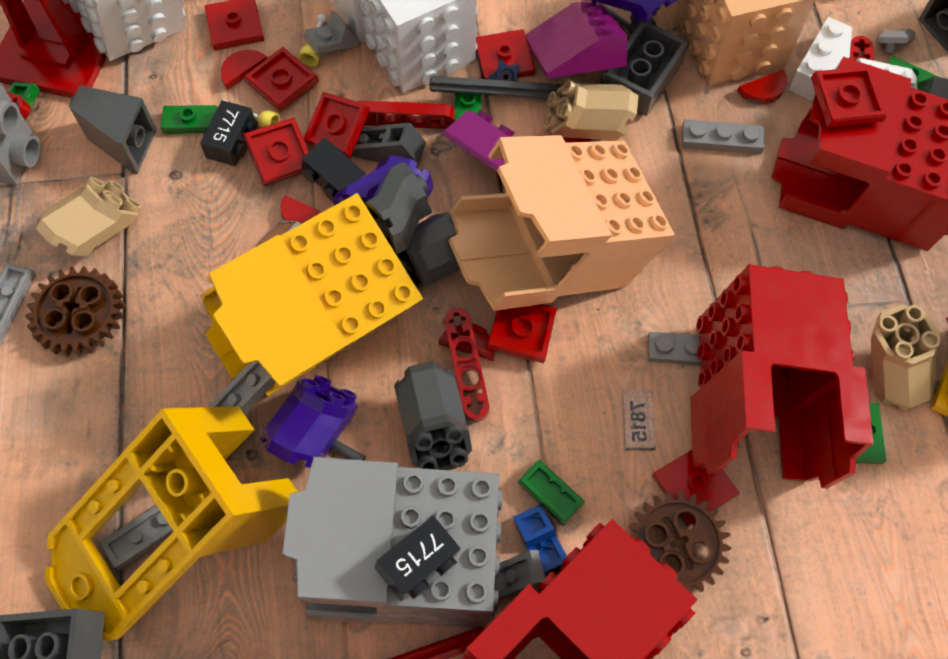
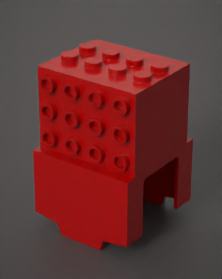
(873, 174)
(782, 351)
(600, 605)

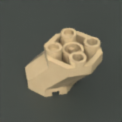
(590, 110)
(88, 217)
(904, 357)

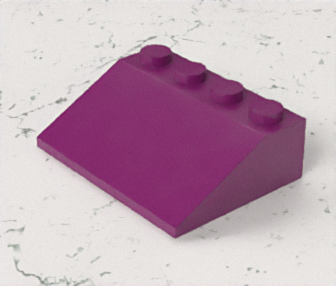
(578, 41)

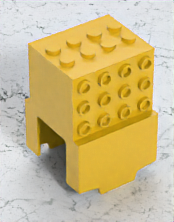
(306, 294)

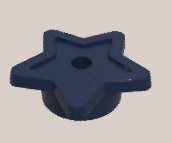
(502, 69)

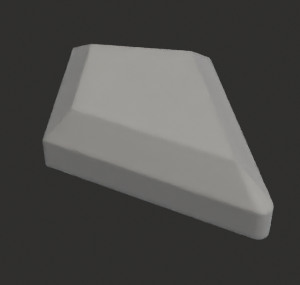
(893, 36)

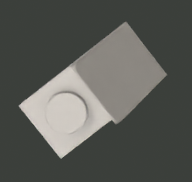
(332, 37)
(518, 573)

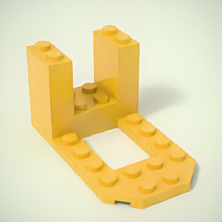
(207, 507)

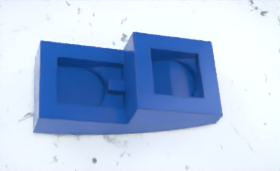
(540, 535)

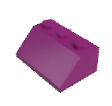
(478, 136)

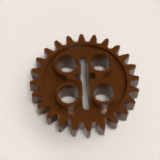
(75, 311)
(704, 531)

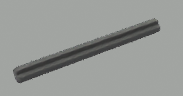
(492, 87)

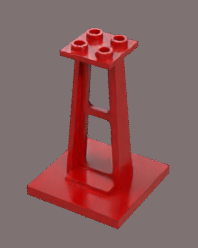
(48, 47)

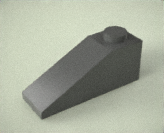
(381, 141)

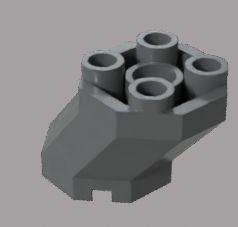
(399, 205)
(429, 252)
(433, 417)

